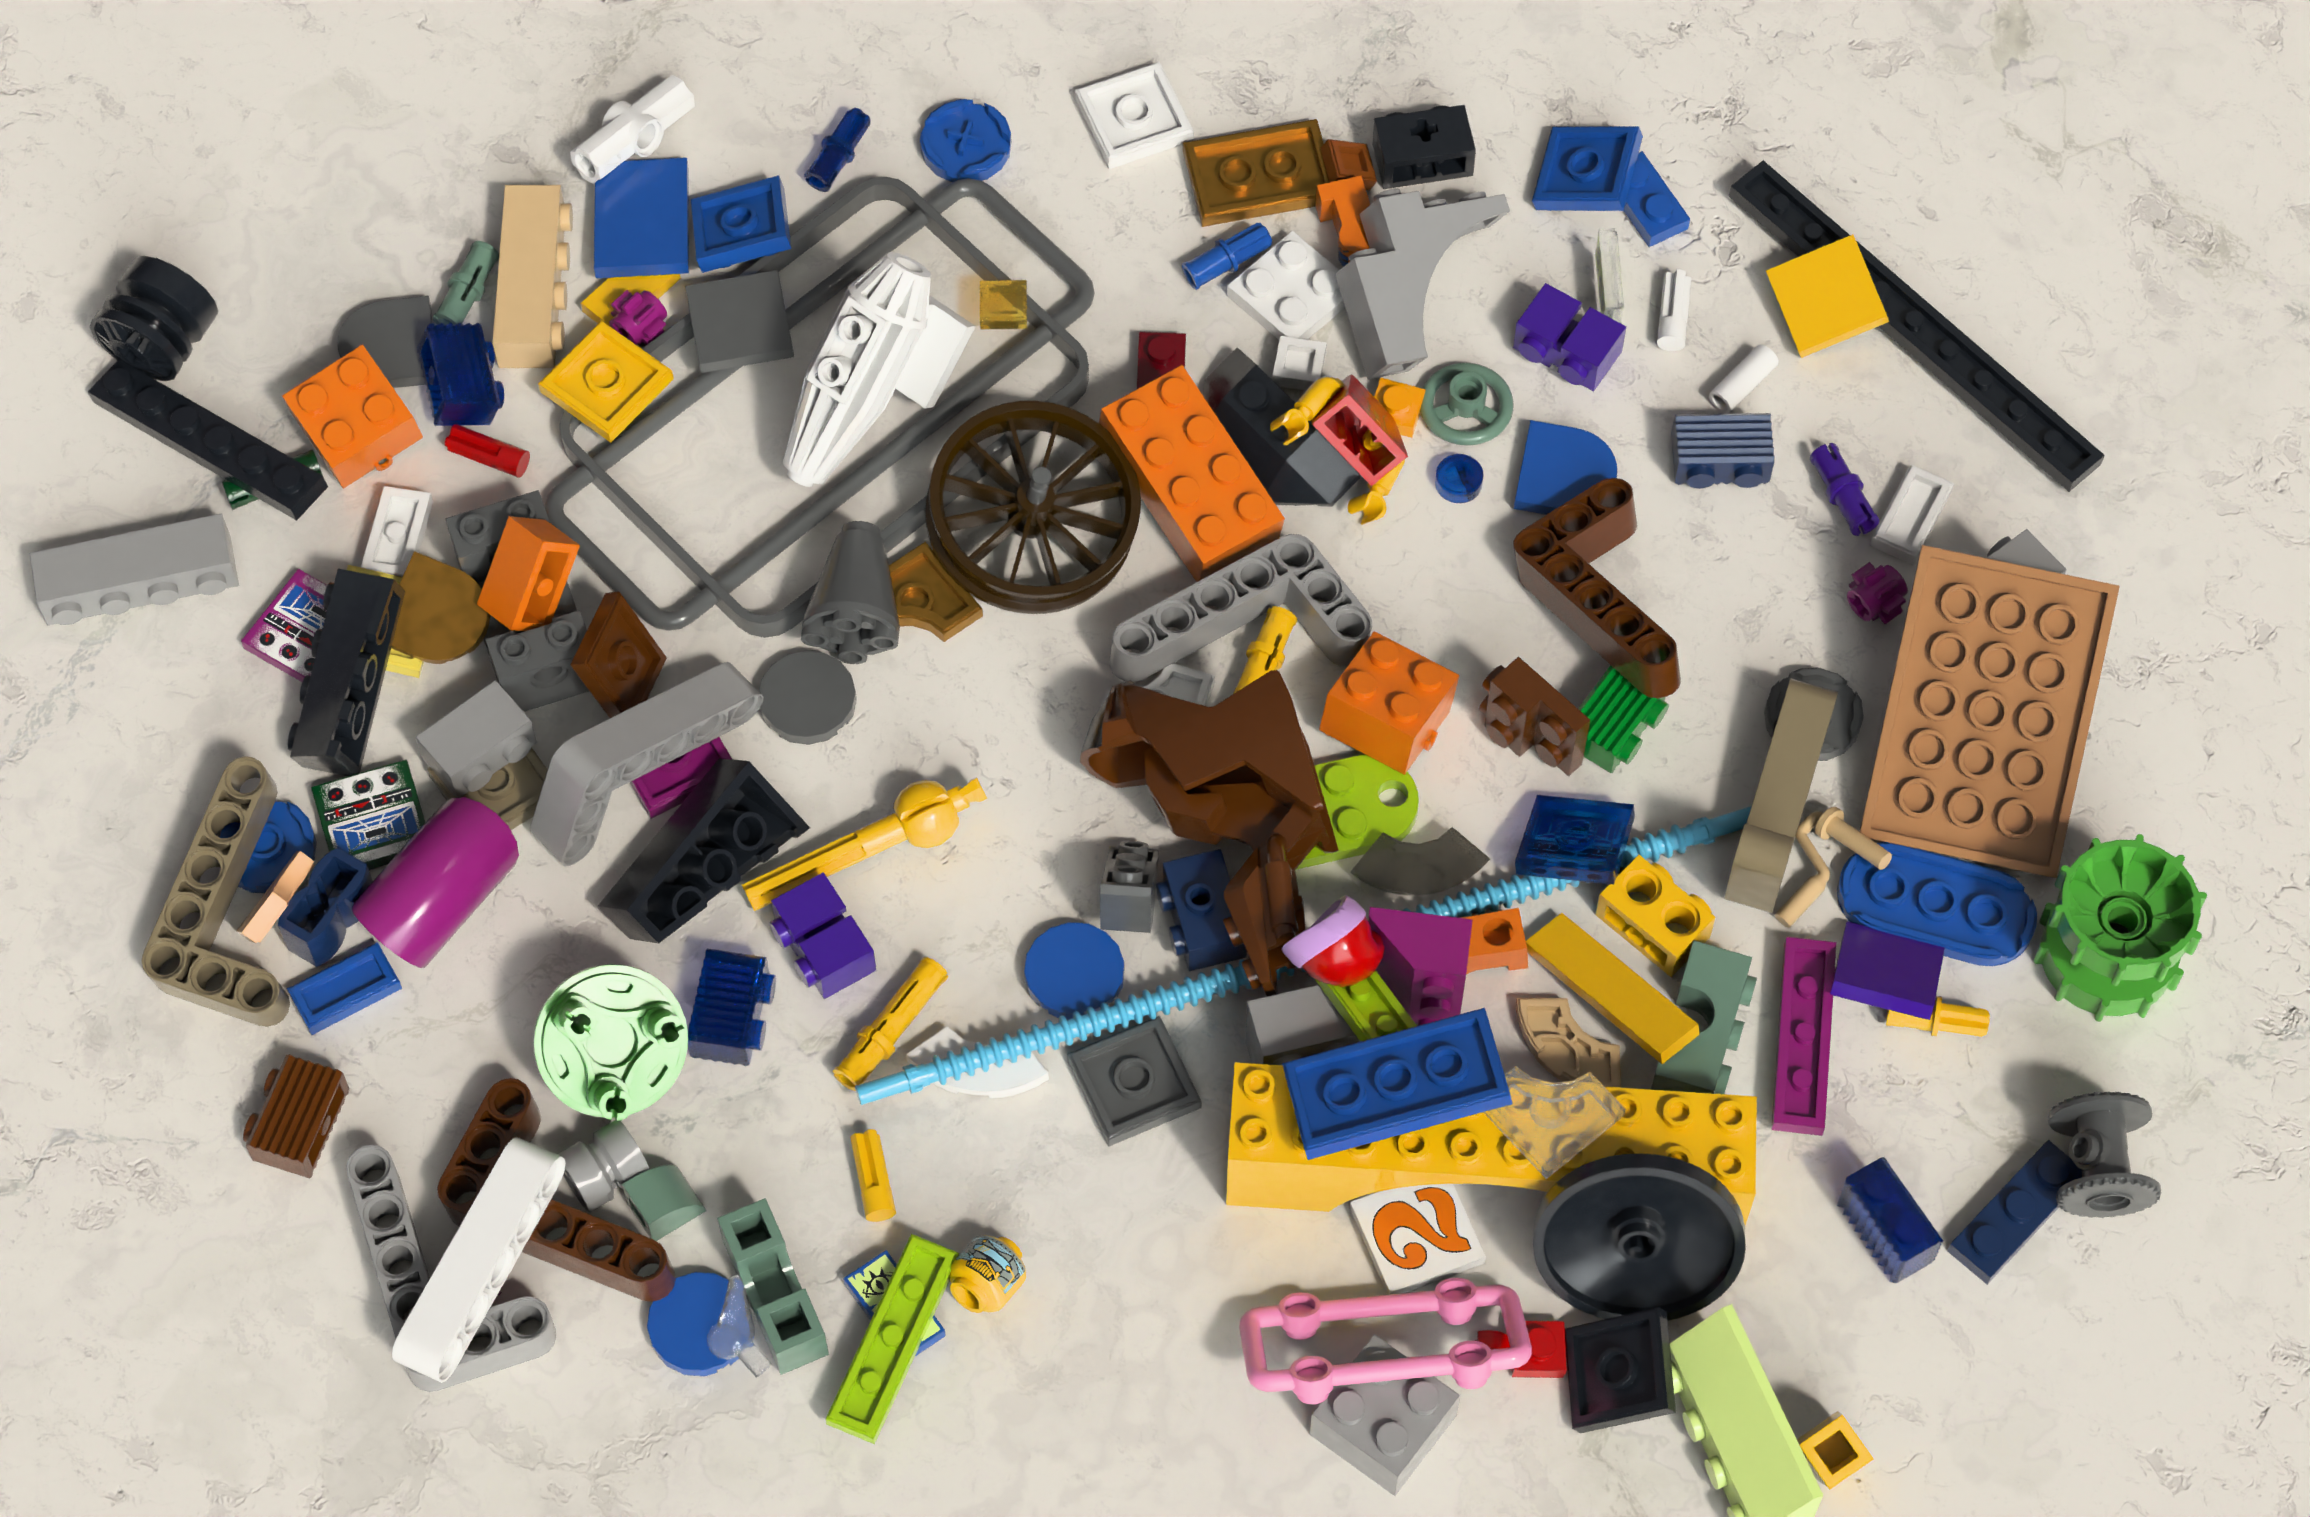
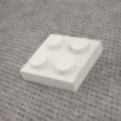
(1289, 289)

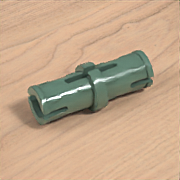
(467, 284)

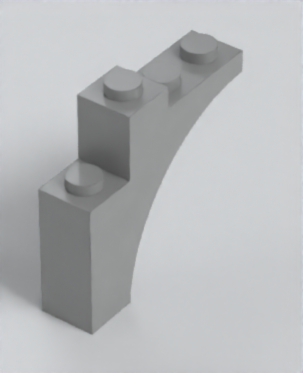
(1389, 281)

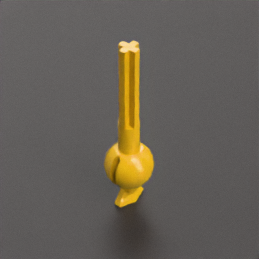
(922, 815)

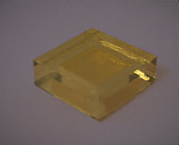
(1003, 304)

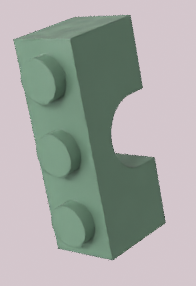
(1713, 987)
(772, 1286)

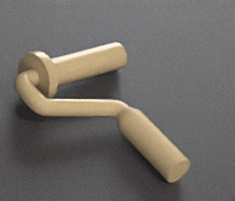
(1827, 825)

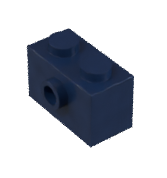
(1195, 895)

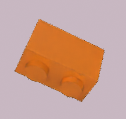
(527, 573)

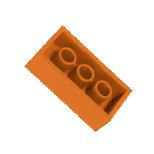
(1192, 474)

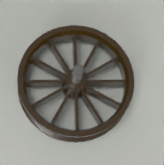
(1032, 506)

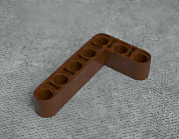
(1556, 569)
(584, 1231)

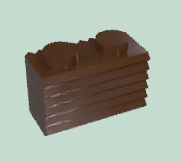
(296, 1115)

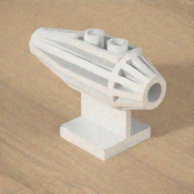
(879, 340)

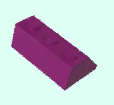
(1423, 961)

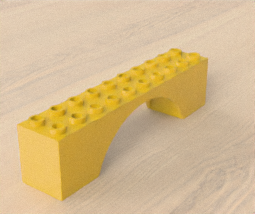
(1273, 1171)

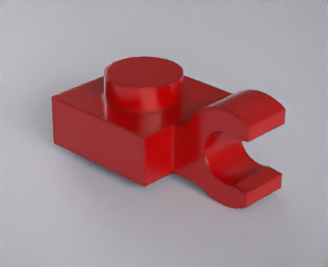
(1547, 1344)

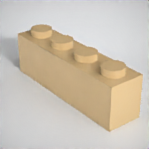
(530, 276)

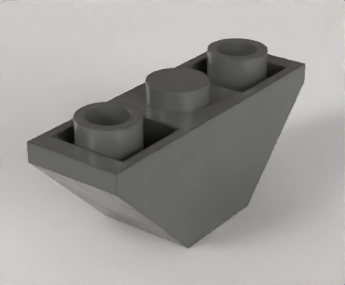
(1129, 888)

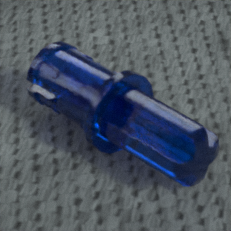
(837, 150)

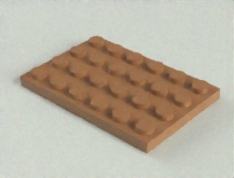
(1989, 711)

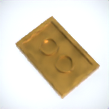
(1256, 172)

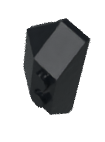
(1292, 474)

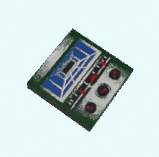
(370, 812)

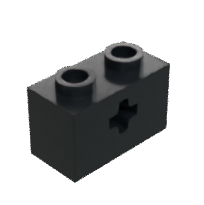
(1423, 146)

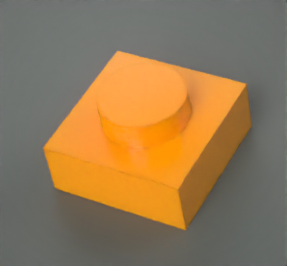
(1402, 403)

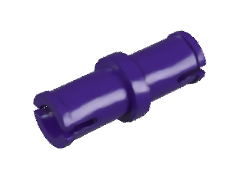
(1844, 489)

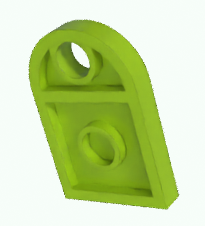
(1354, 806)

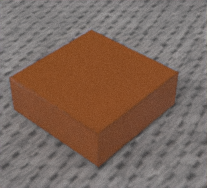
(1348, 160)

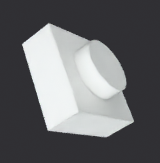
(1298, 362)

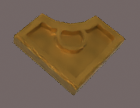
(929, 596)

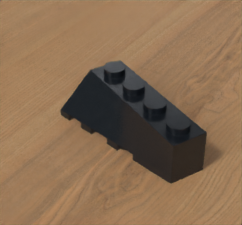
(346, 672)
(702, 849)

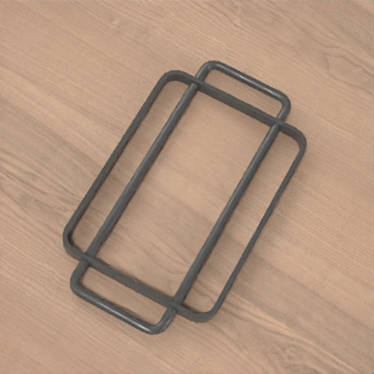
(922, 214)

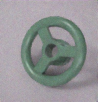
(1467, 382)

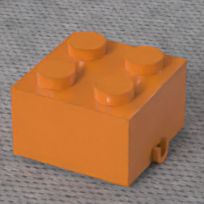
(353, 416)
(1389, 703)

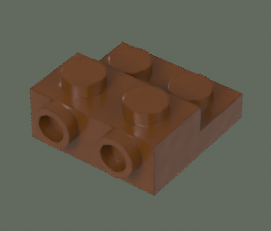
(1530, 712)

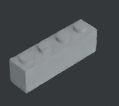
(134, 570)

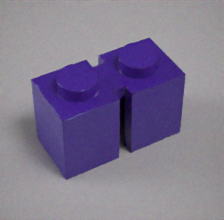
(1579, 349)
(828, 944)

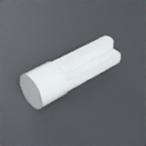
(1674, 311)

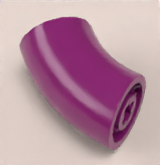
(438, 880)

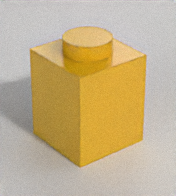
(1834, 1450)

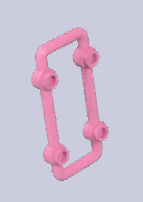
(1315, 1376)

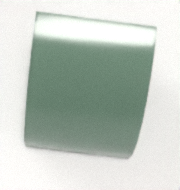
(662, 1200)

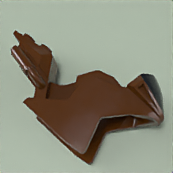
(1229, 775)

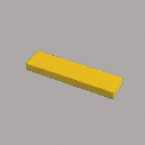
(1612, 988)

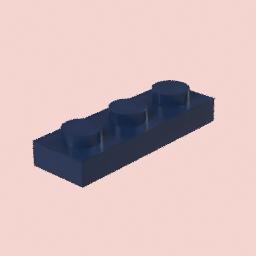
(2014, 1213)

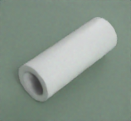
(1743, 379)

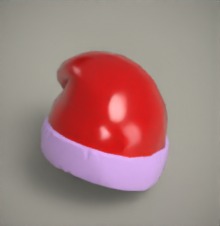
(1338, 946)

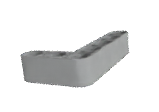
(1241, 605)
(630, 746)
(403, 1290)

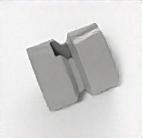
(603, 1165)

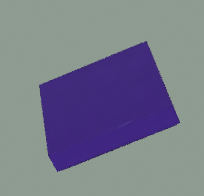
(1887, 971)

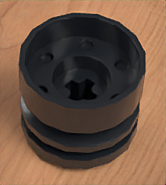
(154, 318)

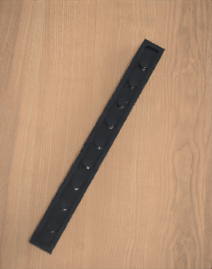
(1928, 335)

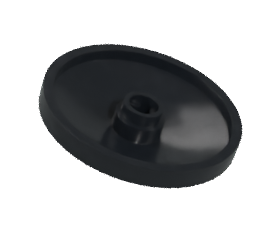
(1639, 1236)

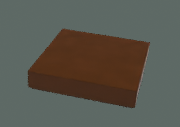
(618, 657)

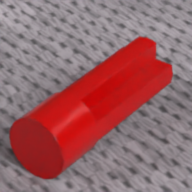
(487, 450)

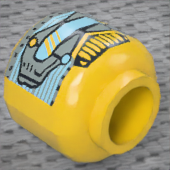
(987, 1274)

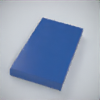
(1396, 1083)

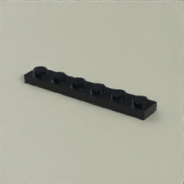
(208, 439)

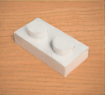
(397, 530)

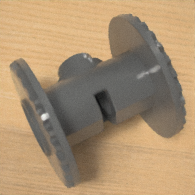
(2100, 1149)

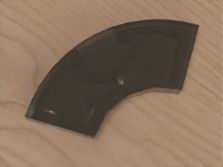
(1422, 867)

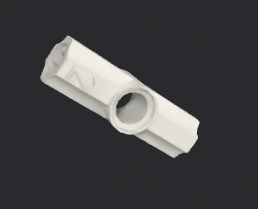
(632, 129)

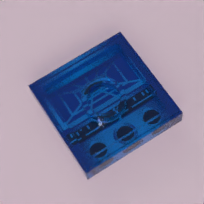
(1575, 839)

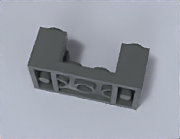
(530, 663)

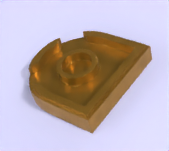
(439, 612)

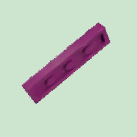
(1804, 1036)

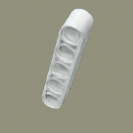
(478, 1259)

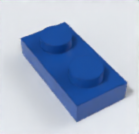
(1652, 205)

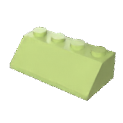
(1740, 1422)

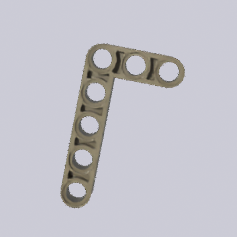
(1780, 796)
(212, 901)

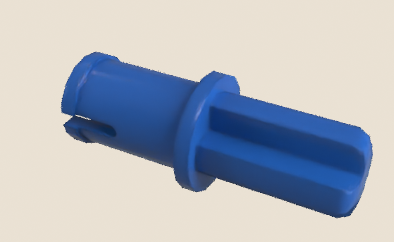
(1226, 255)

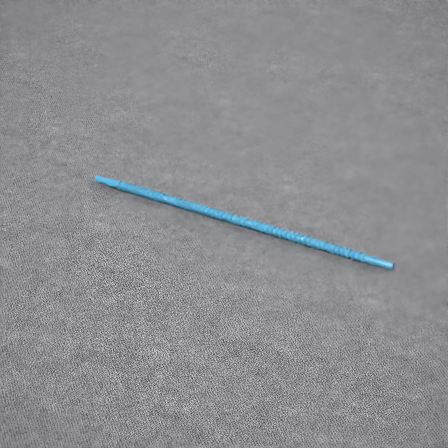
(918, 1076)

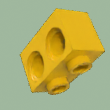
(1645, 922)

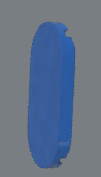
(1940, 901)

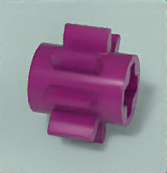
(638, 316)
(1877, 593)

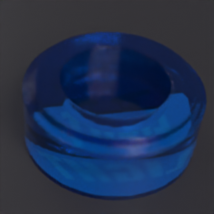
(1459, 478)

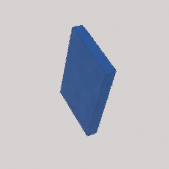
(642, 219)

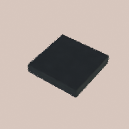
(1619, 1370)

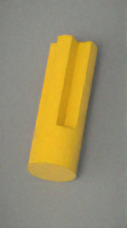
(872, 1176)

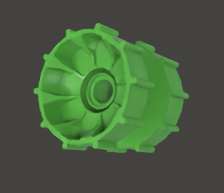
(2130, 887)

